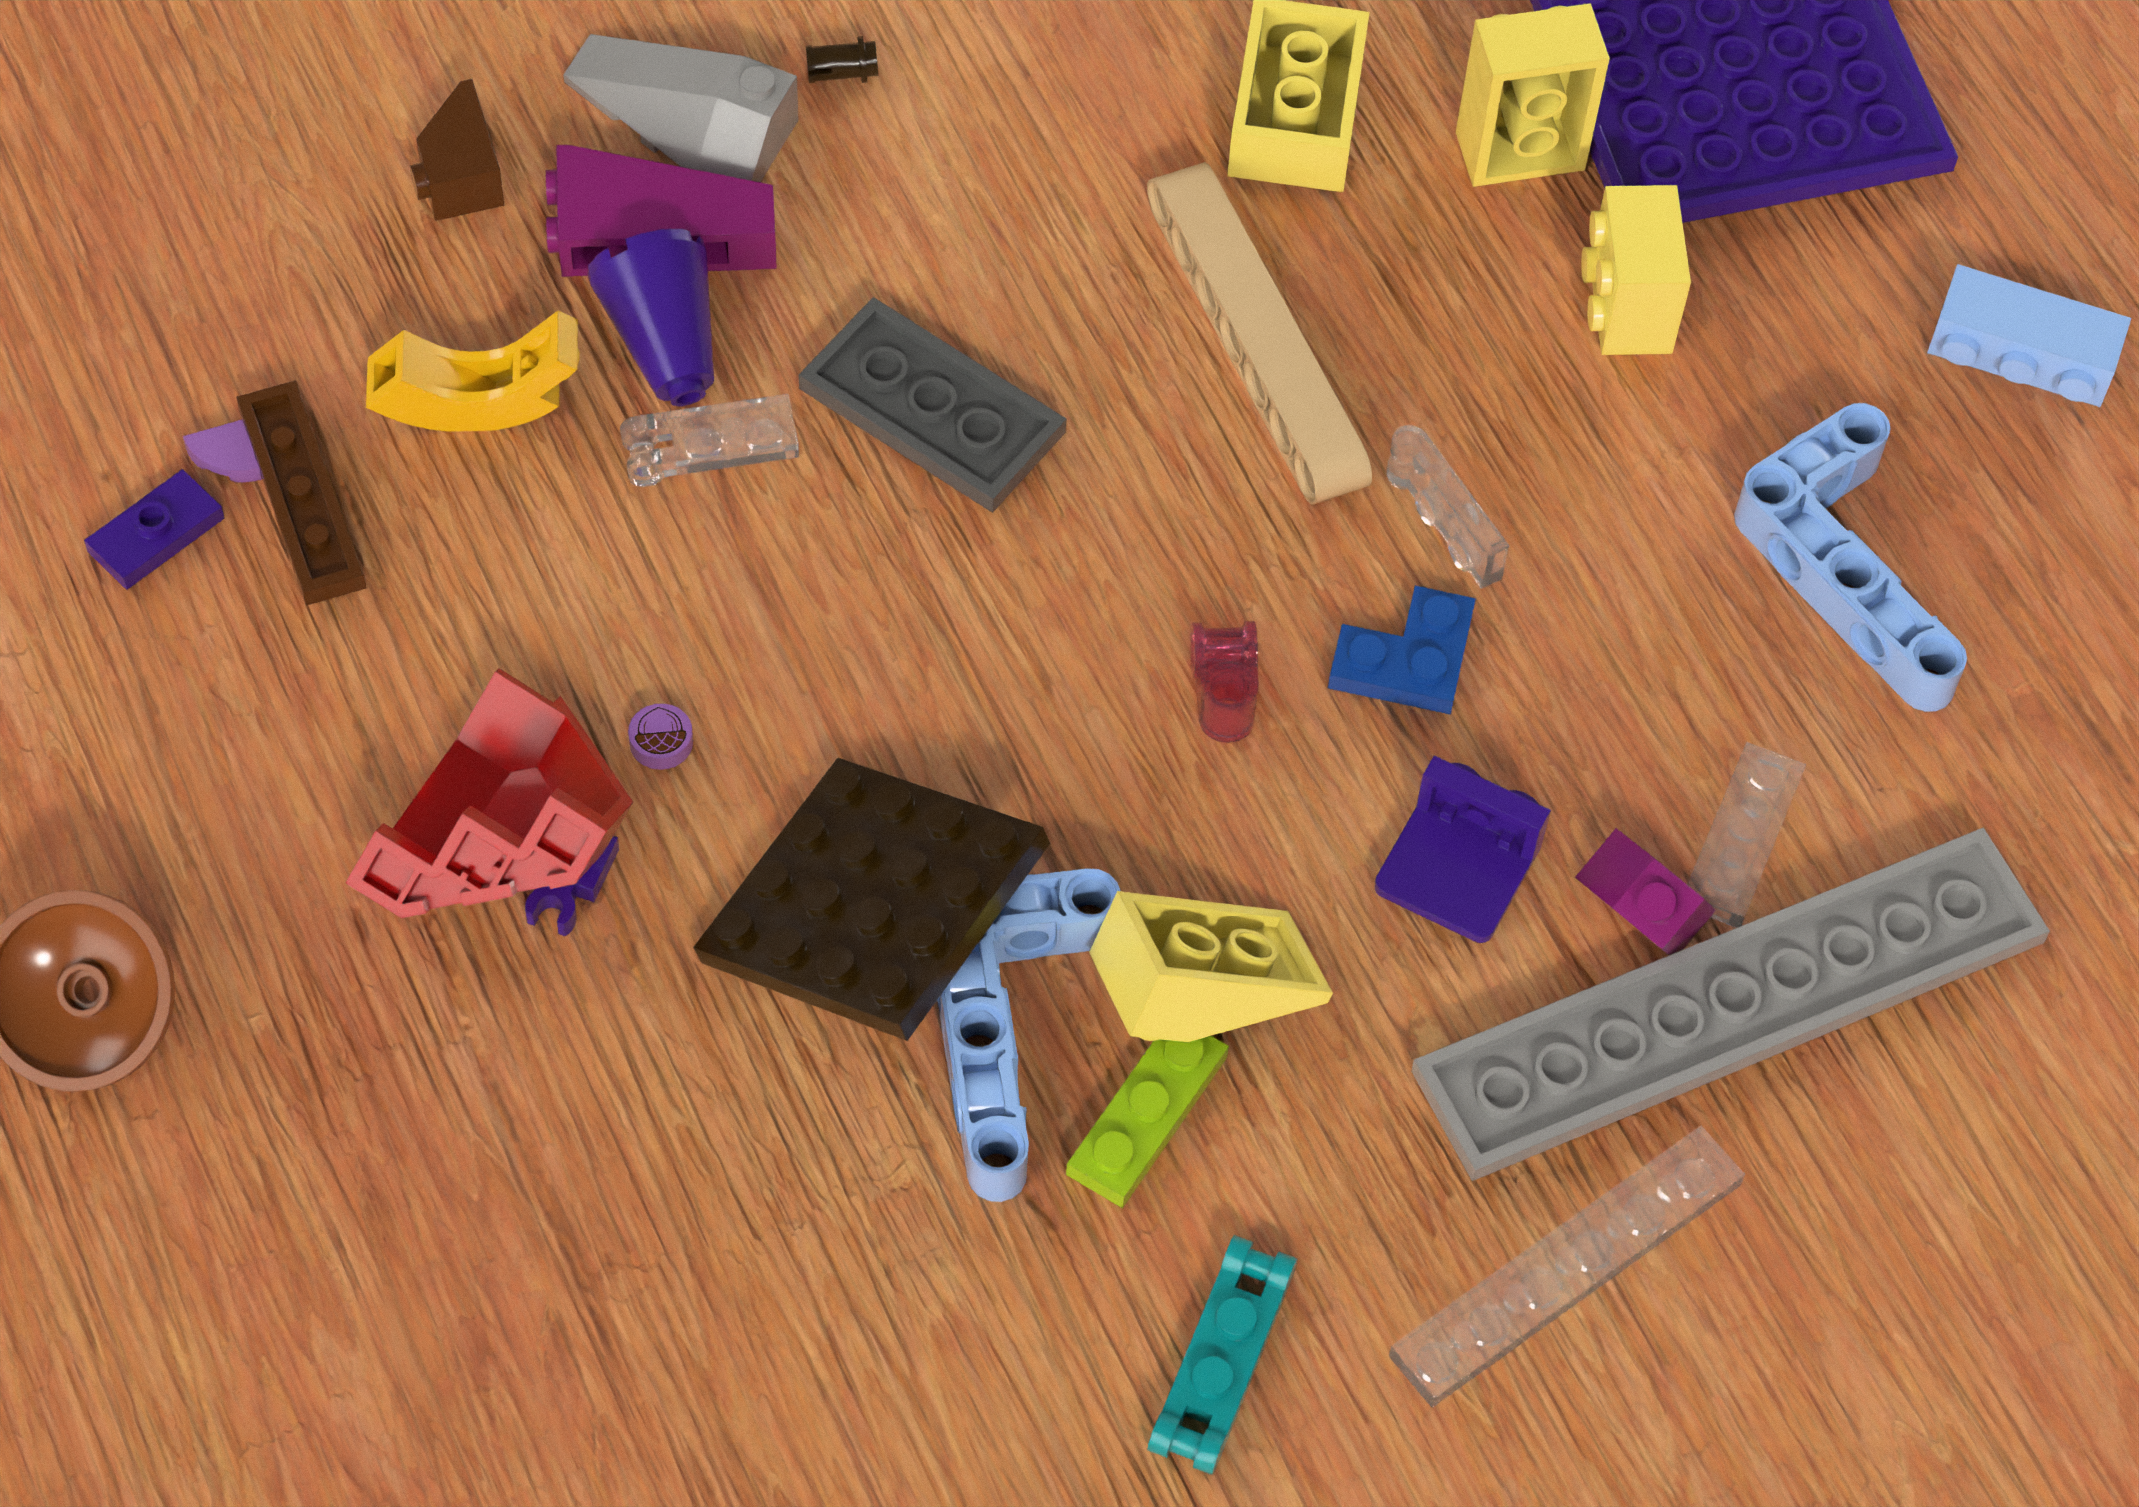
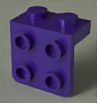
(1463, 850)

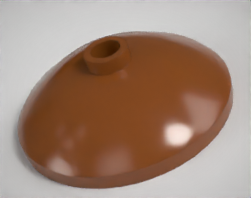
(46, 1020)

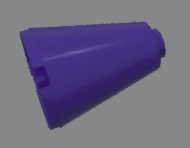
(661, 310)

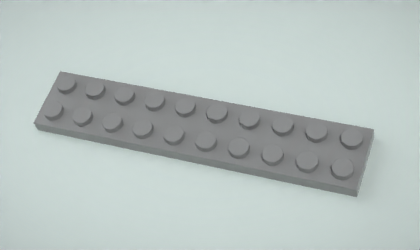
(1727, 1003)

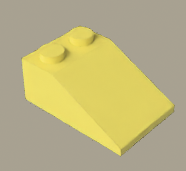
(1202, 966)

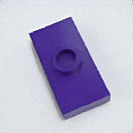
(154, 529)

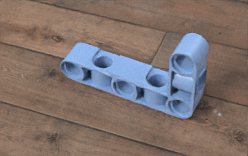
(1821, 555)
(984, 1080)

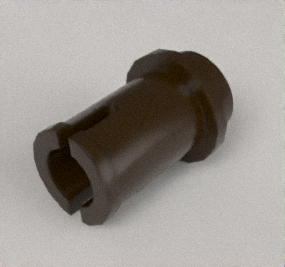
(842, 61)

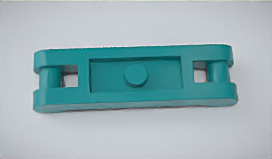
(1222, 1355)

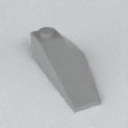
(691, 103)

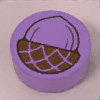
(660, 736)

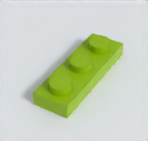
(1145, 1116)

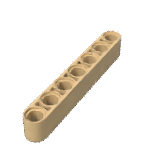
(1259, 334)

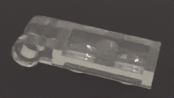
(709, 438)
(1447, 504)

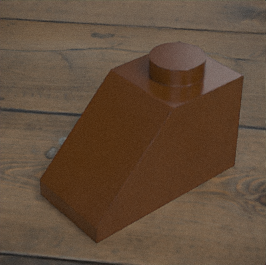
(457, 158)

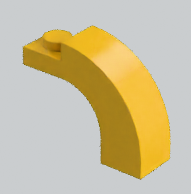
(473, 389)

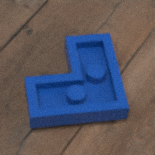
(1411, 668)

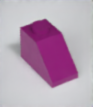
(1645, 893)

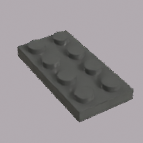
(932, 404)

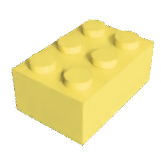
(1298, 94)
(1531, 94)

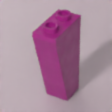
(617, 196)

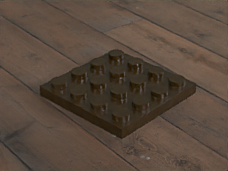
(872, 897)

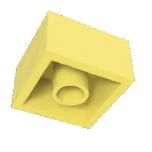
(1637, 270)

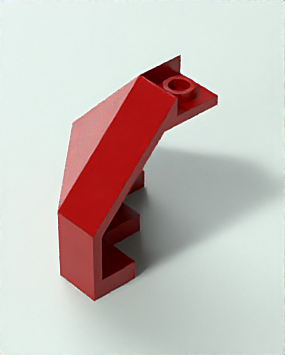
(503, 812)

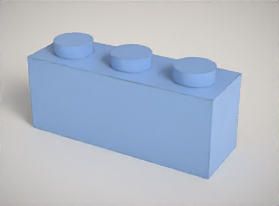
(2029, 336)

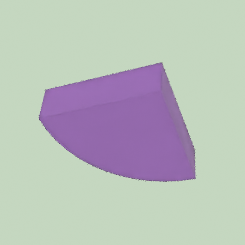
(224, 452)

